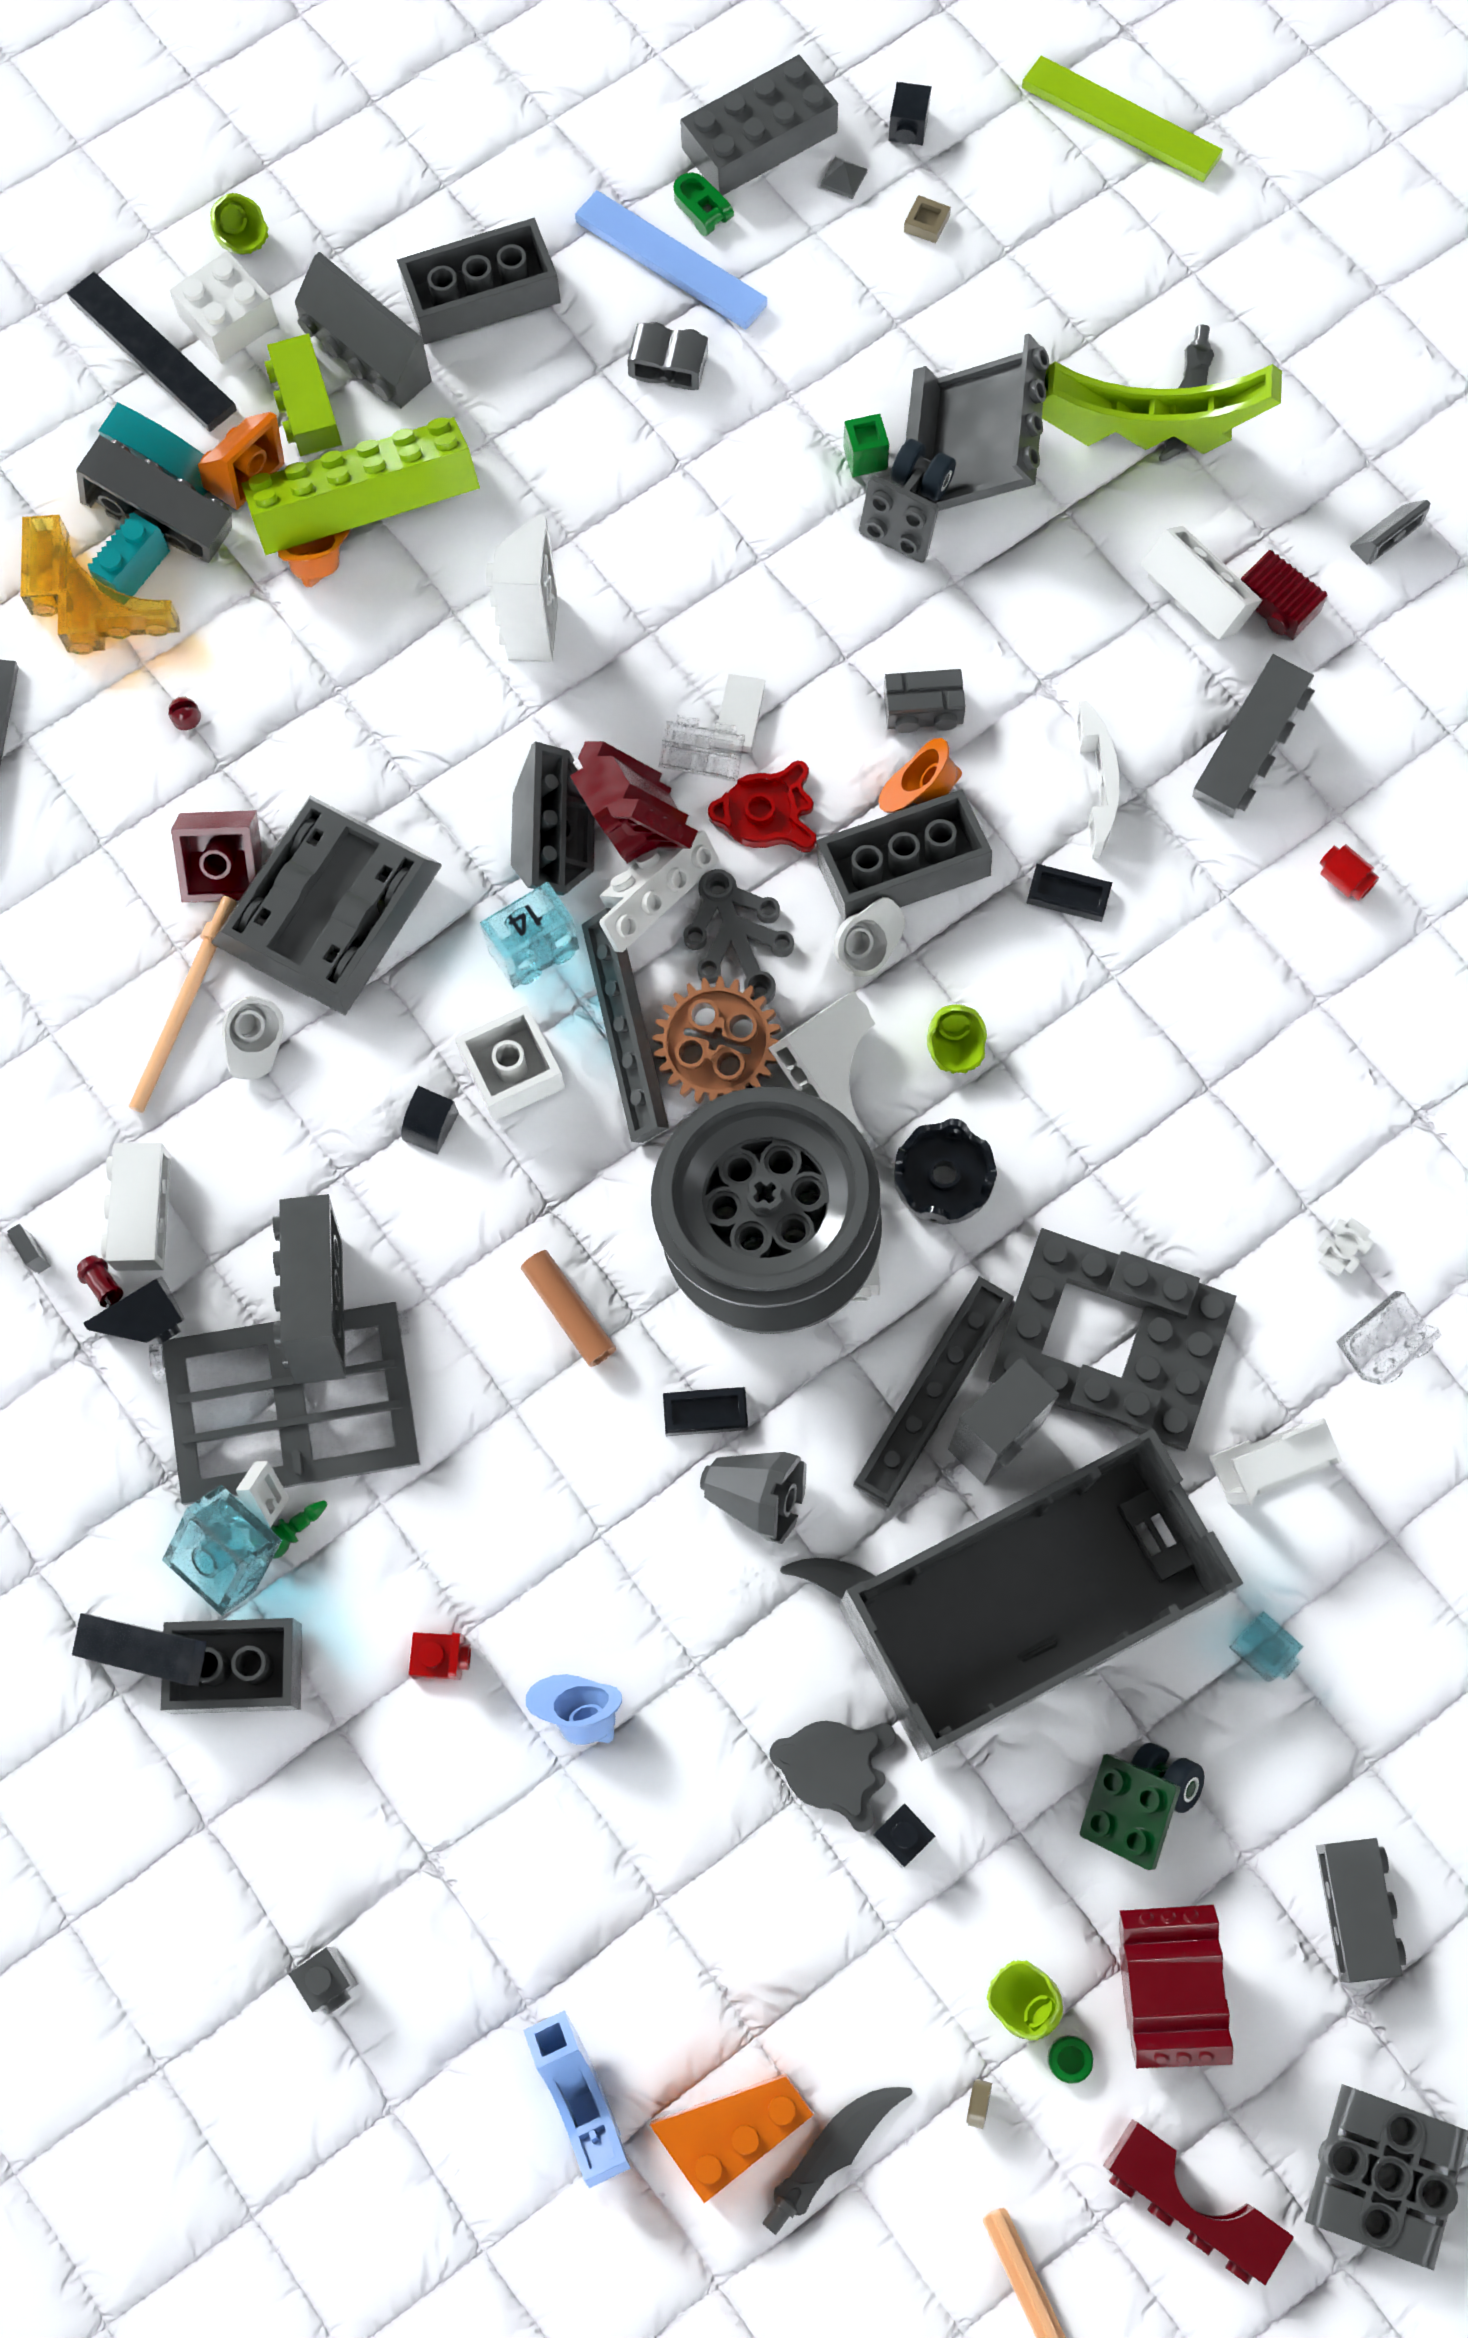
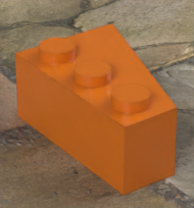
(732, 2132)

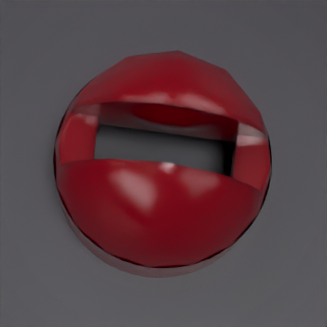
(184, 713)

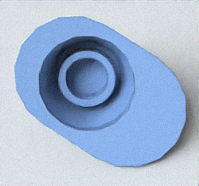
(577, 1706)

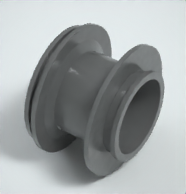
(777, 1147)

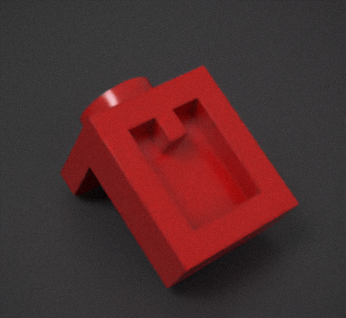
(439, 1655)

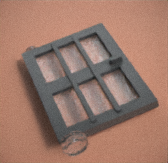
(242, 1407)

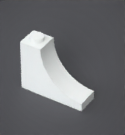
(821, 1052)

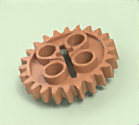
(729, 1008)

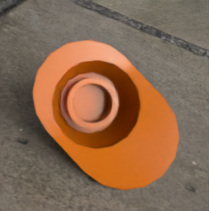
(314, 559)
(922, 778)

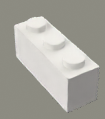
(1200, 583)
(136, 1207)

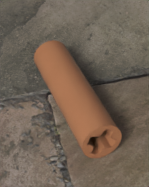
(568, 1308)

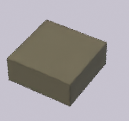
(927, 219)

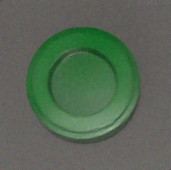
(1070, 2059)

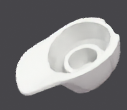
(869, 937)
(252, 1036)

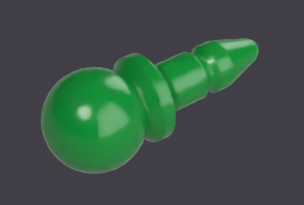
(296, 1524)

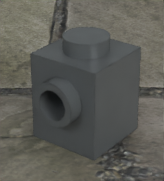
(324, 1981)

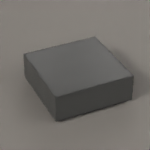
(28, 1248)

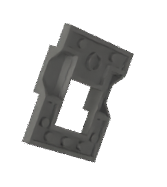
(1170, 1351)

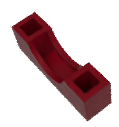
(1243, 2236)

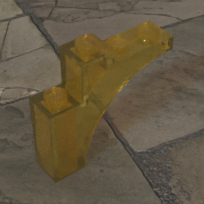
(85, 608)

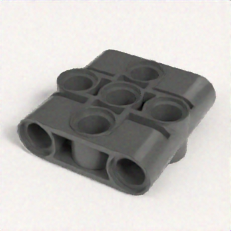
(1347, 2212)

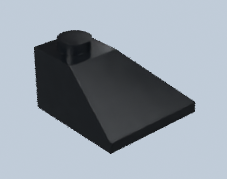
(141, 1315)

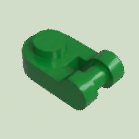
(695, 192)

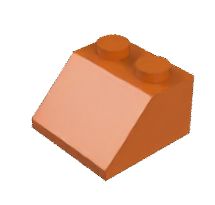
(244, 452)

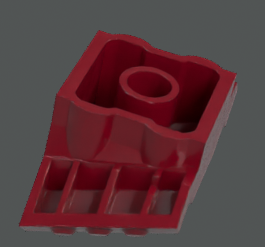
(630, 802)
(1174, 1987)

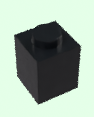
(909, 113)
(903, 1836)

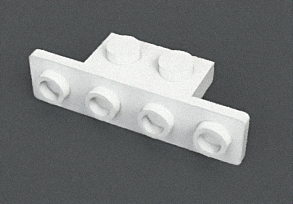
(652, 888)

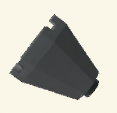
(758, 1490)

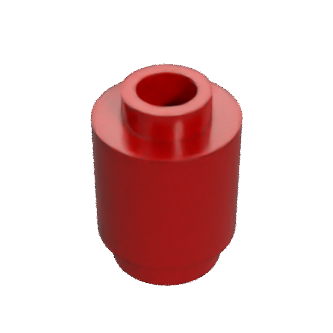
(1348, 872)

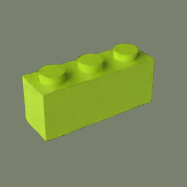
(302, 395)

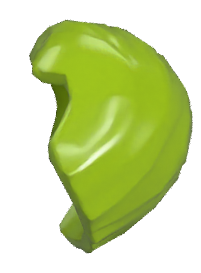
(238, 224)
(957, 1038)
(1025, 2000)

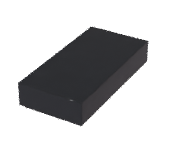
(1069, 892)
(705, 1411)

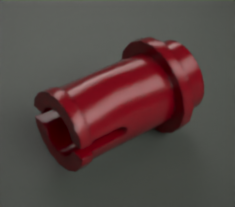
(95, 1274)

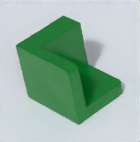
(866, 445)

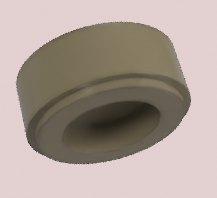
(979, 2104)

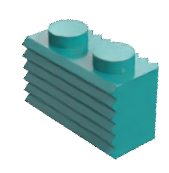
(129, 556)

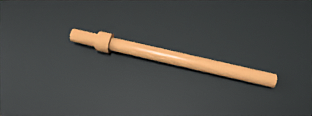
(181, 1007)

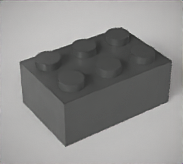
(244, 1667)

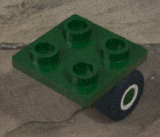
(1137, 1800)

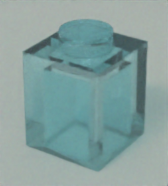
(1267, 1648)

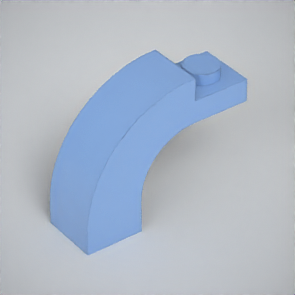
(579, 2098)

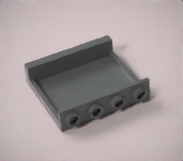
(984, 421)

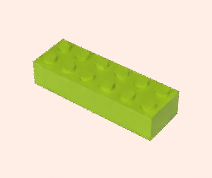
(360, 485)

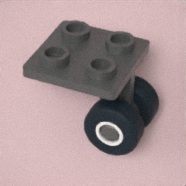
(898, 514)

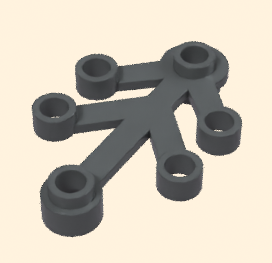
(736, 930)

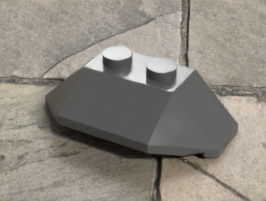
(550, 822)

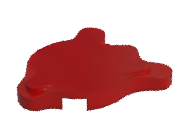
(766, 809)

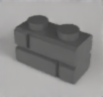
(924, 700)

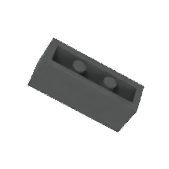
(1360, 1910)

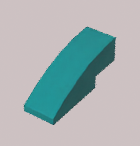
(154, 442)

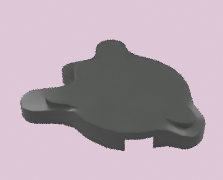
(833, 1769)

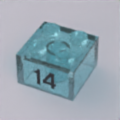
(530, 935)
(221, 1549)

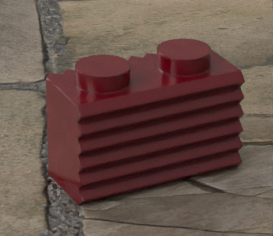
(1286, 595)

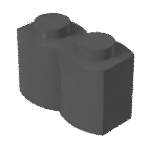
(667, 356)

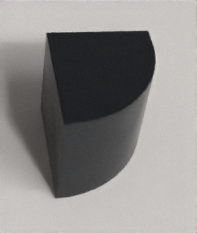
(428, 1119)

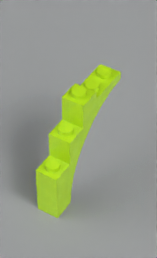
(1148, 416)

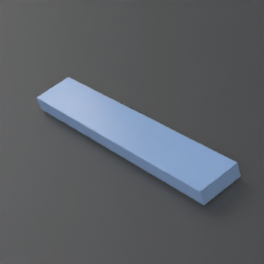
(671, 259)

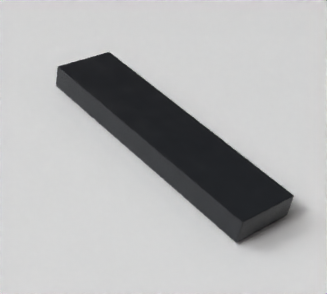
(139, 1649)

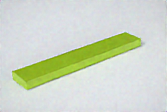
(1122, 118)

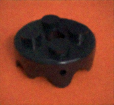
(951, 1146)

